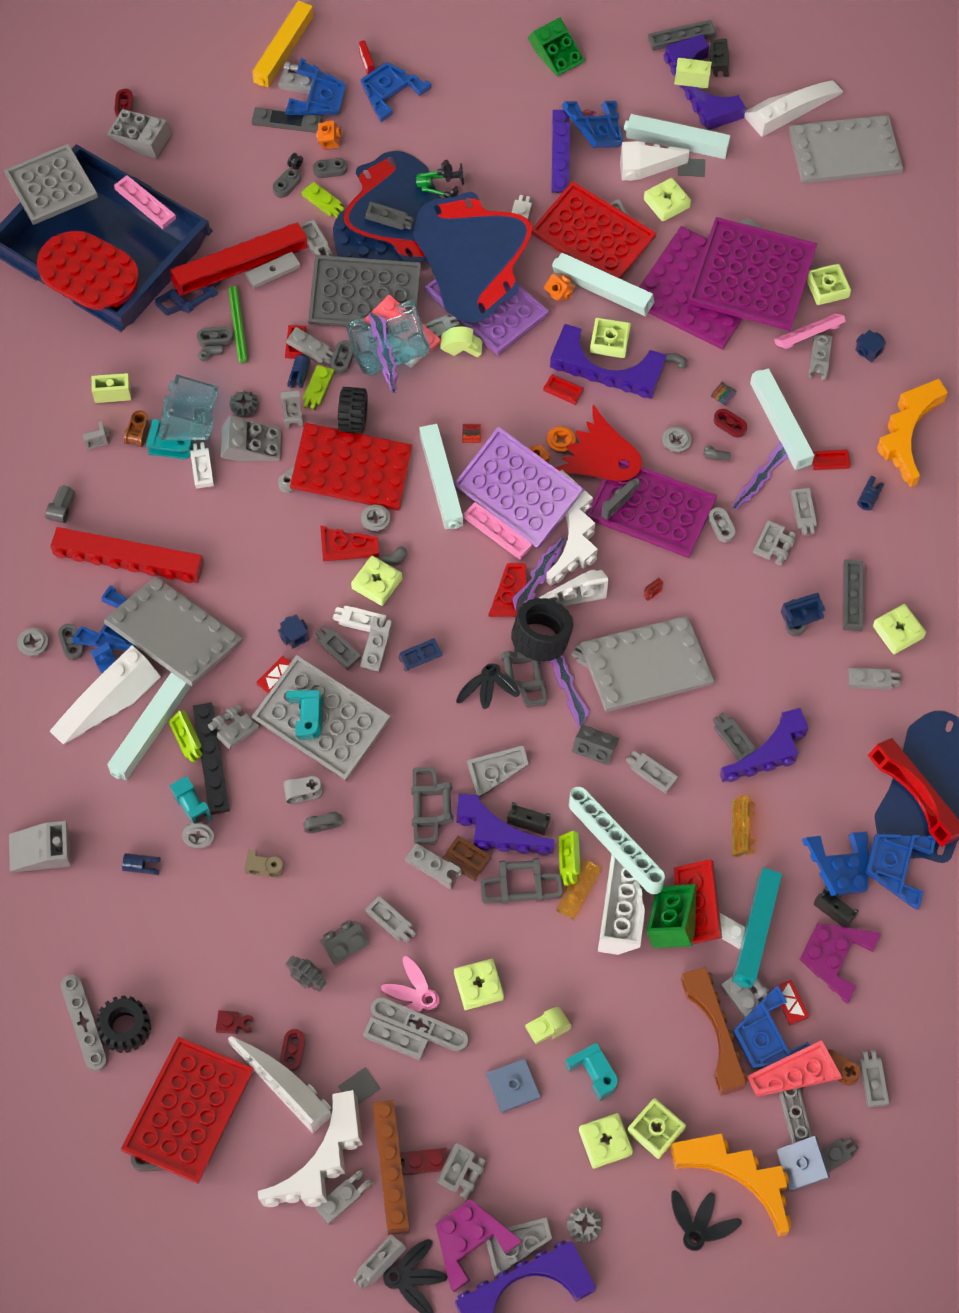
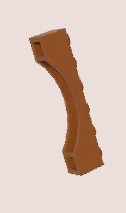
(699, 990)
(390, 1167)

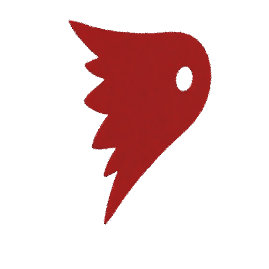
(601, 453)

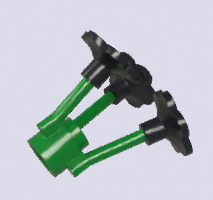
(425, 180)

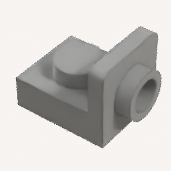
(96, 438)

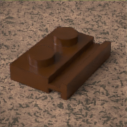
(467, 857)

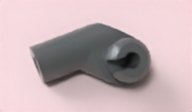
(710, 453)
(396, 558)

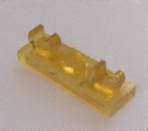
(742, 826)
(578, 892)

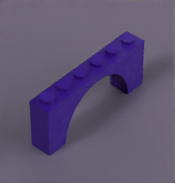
(712, 110)
(639, 379)
(560, 1265)

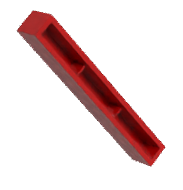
(238, 258)
(127, 555)

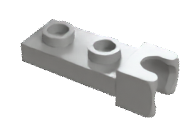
(820, 355)
(291, 408)
(376, 645)
(433, 865)

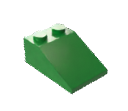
(673, 917)

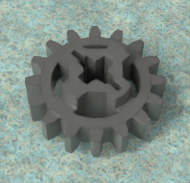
(305, 973)

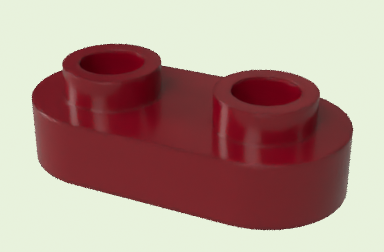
(121, 103)
(731, 423)
(291, 1050)

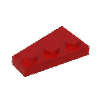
(345, 546)
(511, 583)

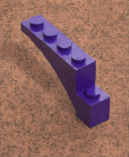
(560, 151)
(775, 752)
(496, 834)

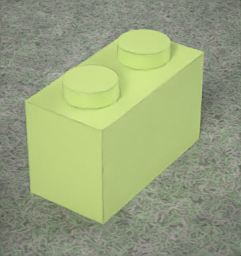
(692, 73)
(111, 388)

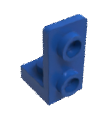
(103, 657)

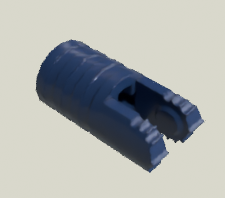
(299, 371)
(869, 494)
(136, 863)

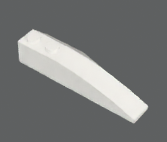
(787, 107)
(113, 691)
(622, 912)
(286, 1085)

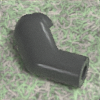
(209, 350)
(674, 357)

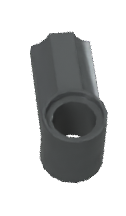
(59, 508)

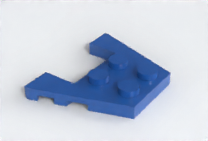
(385, 83)
(324, 95)
(598, 130)
(107, 635)
(890, 861)
(844, 872)
(760, 1036)

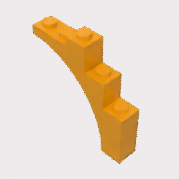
(913, 407)
(765, 1184)

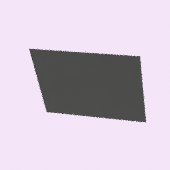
(694, 168)
(362, 1085)

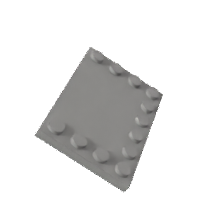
(845, 149)
(173, 631)
(646, 663)
(347, 723)

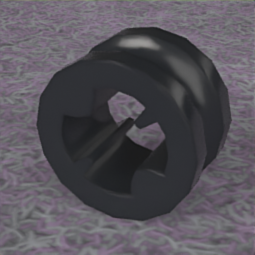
(295, 161)

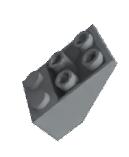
(140, 132)
(249, 441)
(40, 847)

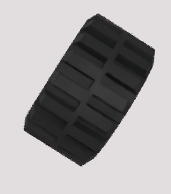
(352, 410)
(119, 1008)

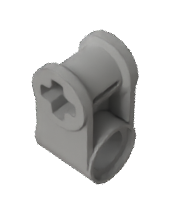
(300, 789)

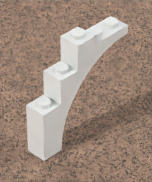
(578, 547)
(327, 1162)

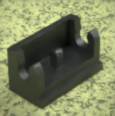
(719, 56)
(528, 819)
(835, 908)

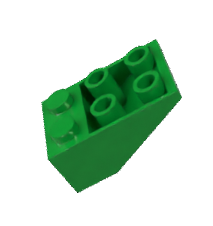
(556, 47)

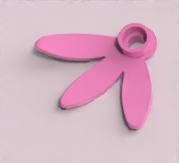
(418, 996)

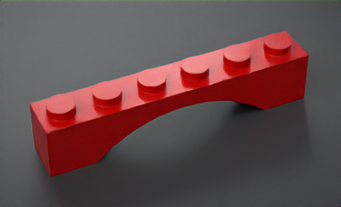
(893, 761)

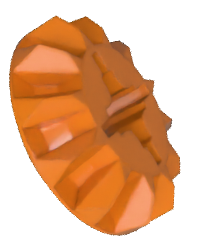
(560, 432)

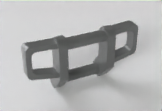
(539, 684)
(417, 791)
(506, 897)

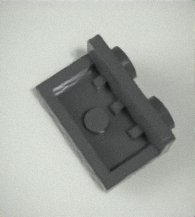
(595, 744)
(344, 941)

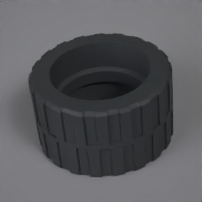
(539, 646)

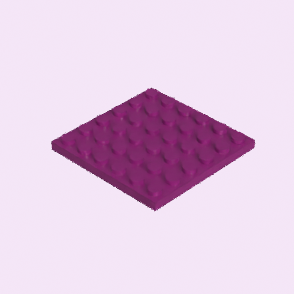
(752, 273)
(671, 285)

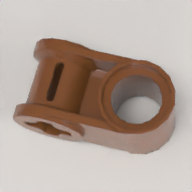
(137, 432)
(844, 1066)

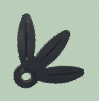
(490, 673)
(703, 1215)
(419, 1276)

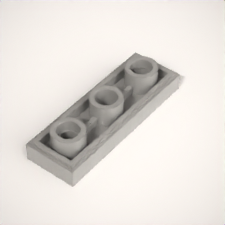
(272, 270)
(798, 1125)

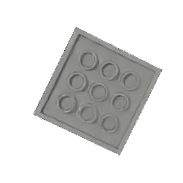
(50, 184)

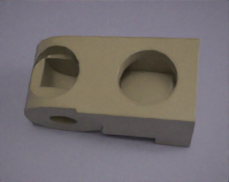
(263, 866)

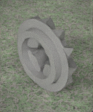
(677, 433)
(382, 514)
(25, 638)
(203, 840)
(576, 1230)

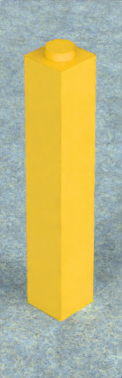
(283, 44)

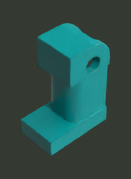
(167, 448)
(309, 714)
(186, 797)
(597, 1068)

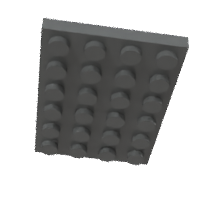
(354, 287)

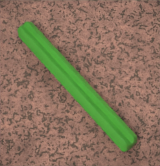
(238, 324)

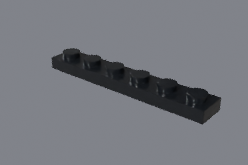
(211, 759)

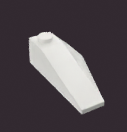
(643, 160)
(582, 589)

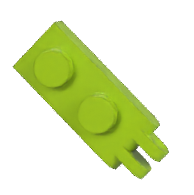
(322, 200)
(318, 386)
(186, 736)
(569, 857)

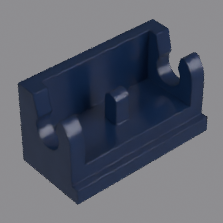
(803, 611)
(420, 654)

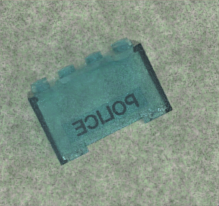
(403, 334)
(187, 410)

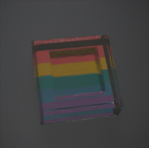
(723, 393)

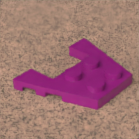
(828, 950)
(463, 1233)

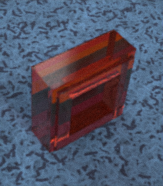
(471, 433)
(653, 589)

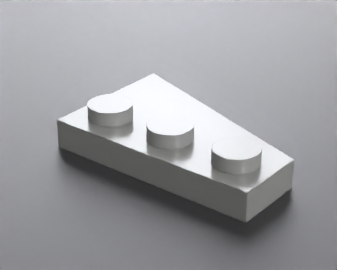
(495, 768)
(534, 1236)

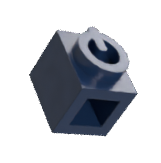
(870, 345)
(293, 631)

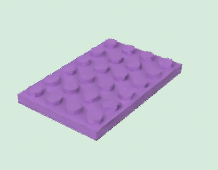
(507, 322)
(518, 487)

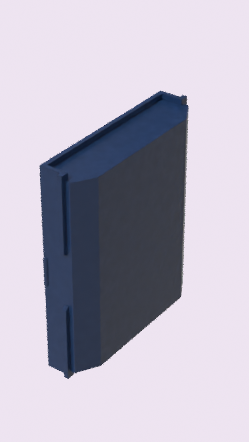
(117, 223)

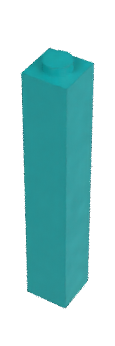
(756, 928)

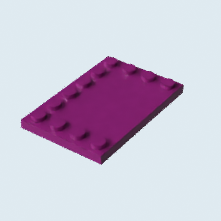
(659, 512)

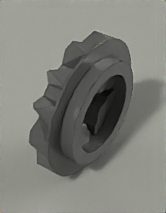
(249, 407)

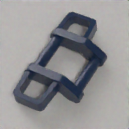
(181, 304)

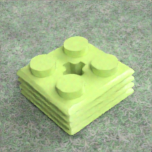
(667, 199)
(828, 284)
(610, 337)
(379, 590)
(895, 638)
(470, 994)
(656, 1114)
(600, 1153)

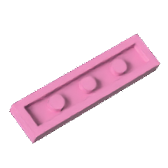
(145, 202)
(829, 322)
(497, 530)

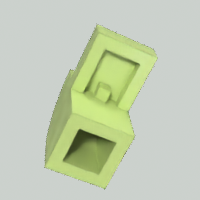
(460, 339)
(550, 1024)

